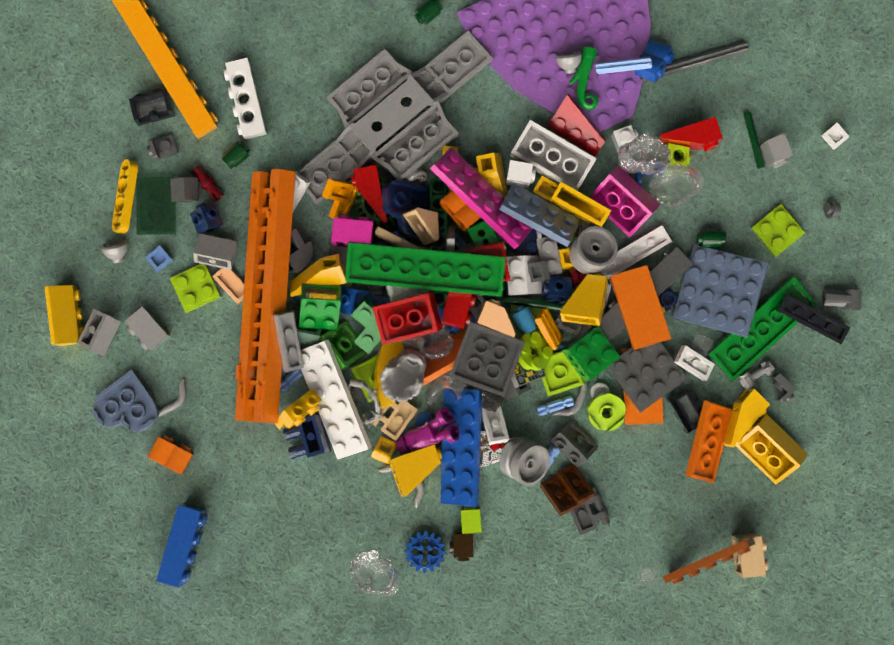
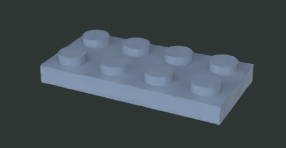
(540, 214)

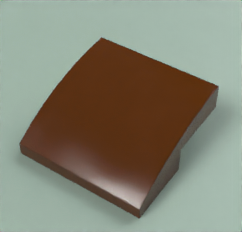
(567, 489)

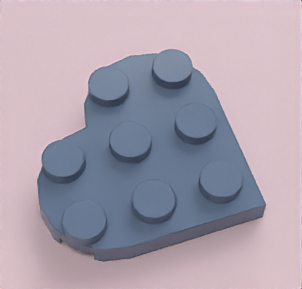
(126, 404)

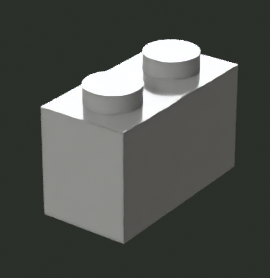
(776, 151)
(215, 251)
(146, 328)
(98, 332)

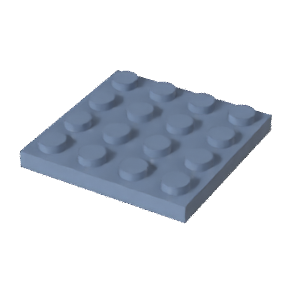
(721, 291)

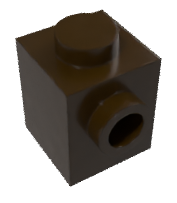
(462, 546)

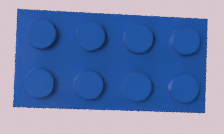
(181, 545)

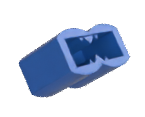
(661, 56)

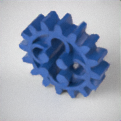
(417, 543)

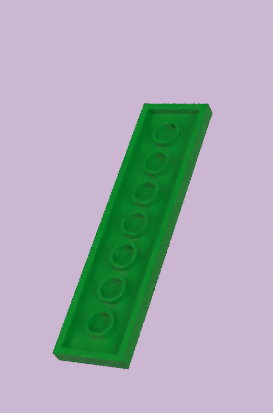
(425, 269)

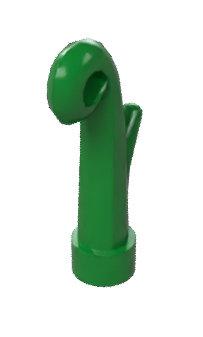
(582, 75)

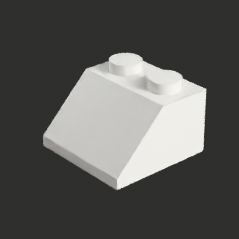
(519, 275)

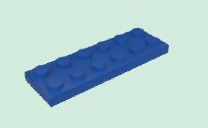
(462, 458)

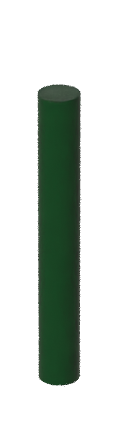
(754, 140)
(533, 303)

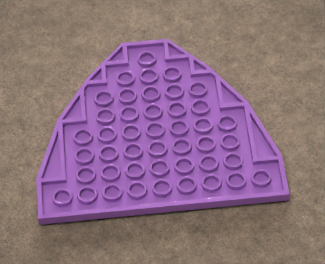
(530, 33)

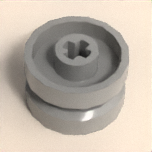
(593, 250)
(524, 461)

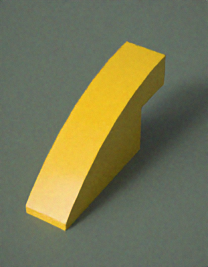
(571, 201)
(384, 355)

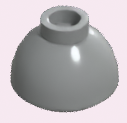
(569, 60)
(417, 177)
(115, 250)

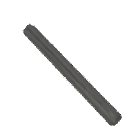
(705, 58)

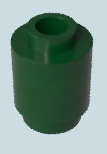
(428, 11)
(236, 155)
(711, 238)

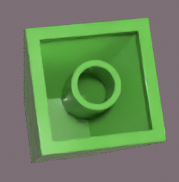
(343, 345)

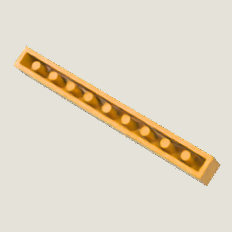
(166, 66)

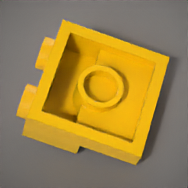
(299, 409)

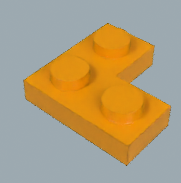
(343, 195)

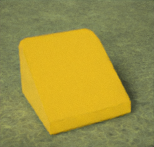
(564, 259)
(384, 450)

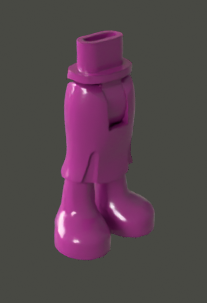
(427, 434)

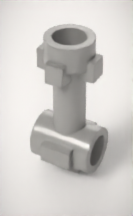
(747, 379)

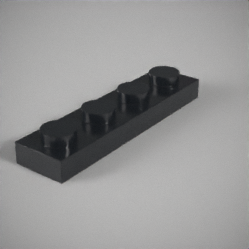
(812, 318)

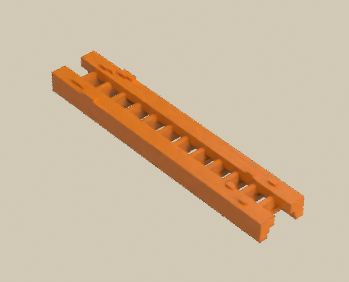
(264, 295)

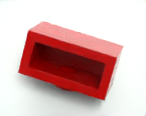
(457, 309)

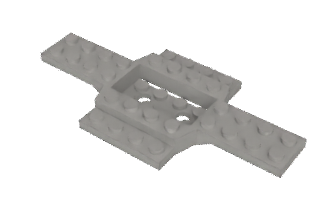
(376, 95)

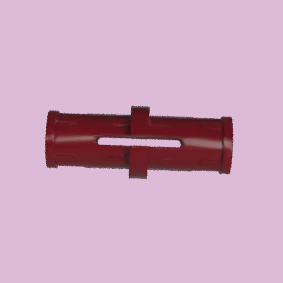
(207, 183)

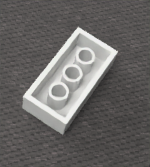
(552, 156)

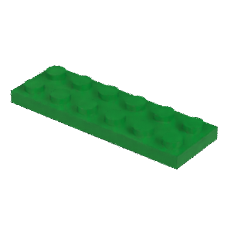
(737, 353)

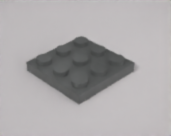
(487, 359)
(646, 374)

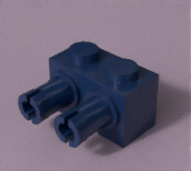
(313, 438)

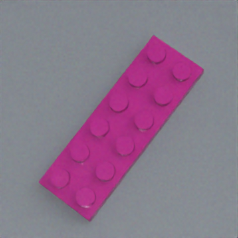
(479, 196)

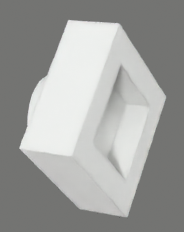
(835, 136)

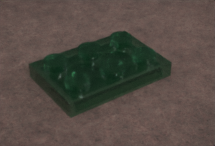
(154, 207)

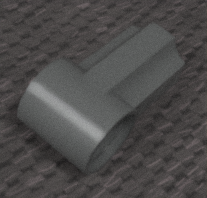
(847, 299)

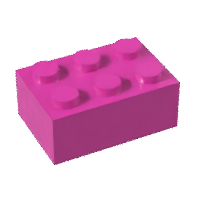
(626, 199)
(352, 231)

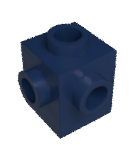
(206, 218)
(557, 288)

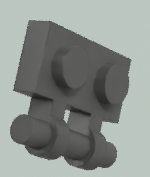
(585, 519)

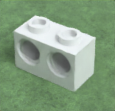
(520, 173)

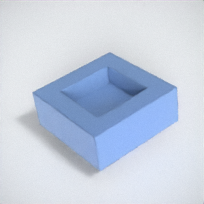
(159, 258)

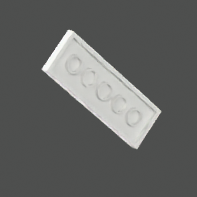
(337, 406)

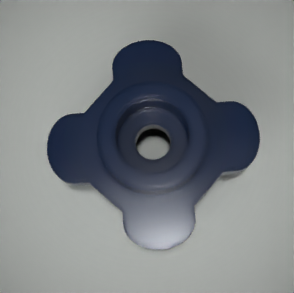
(672, 299)

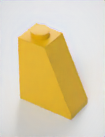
(587, 301)
(414, 468)

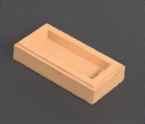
(230, 283)

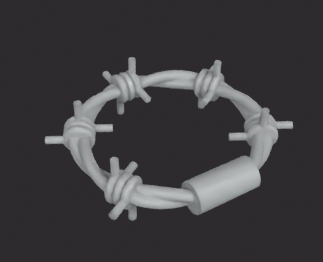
(377, 413)

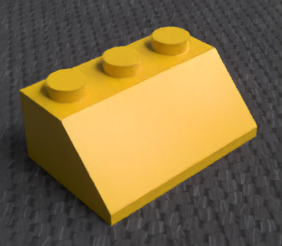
(64, 314)
(772, 449)

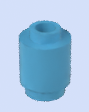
(524, 319)

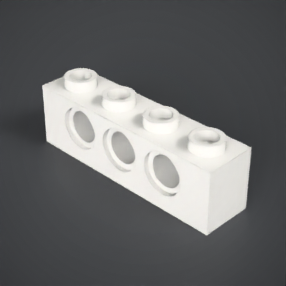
(243, 69)

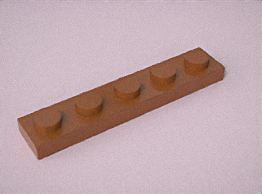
(709, 561)

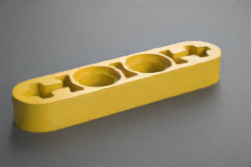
(124, 196)

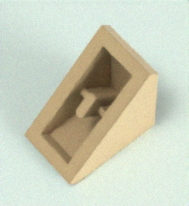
(424, 224)

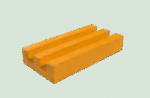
(548, 328)

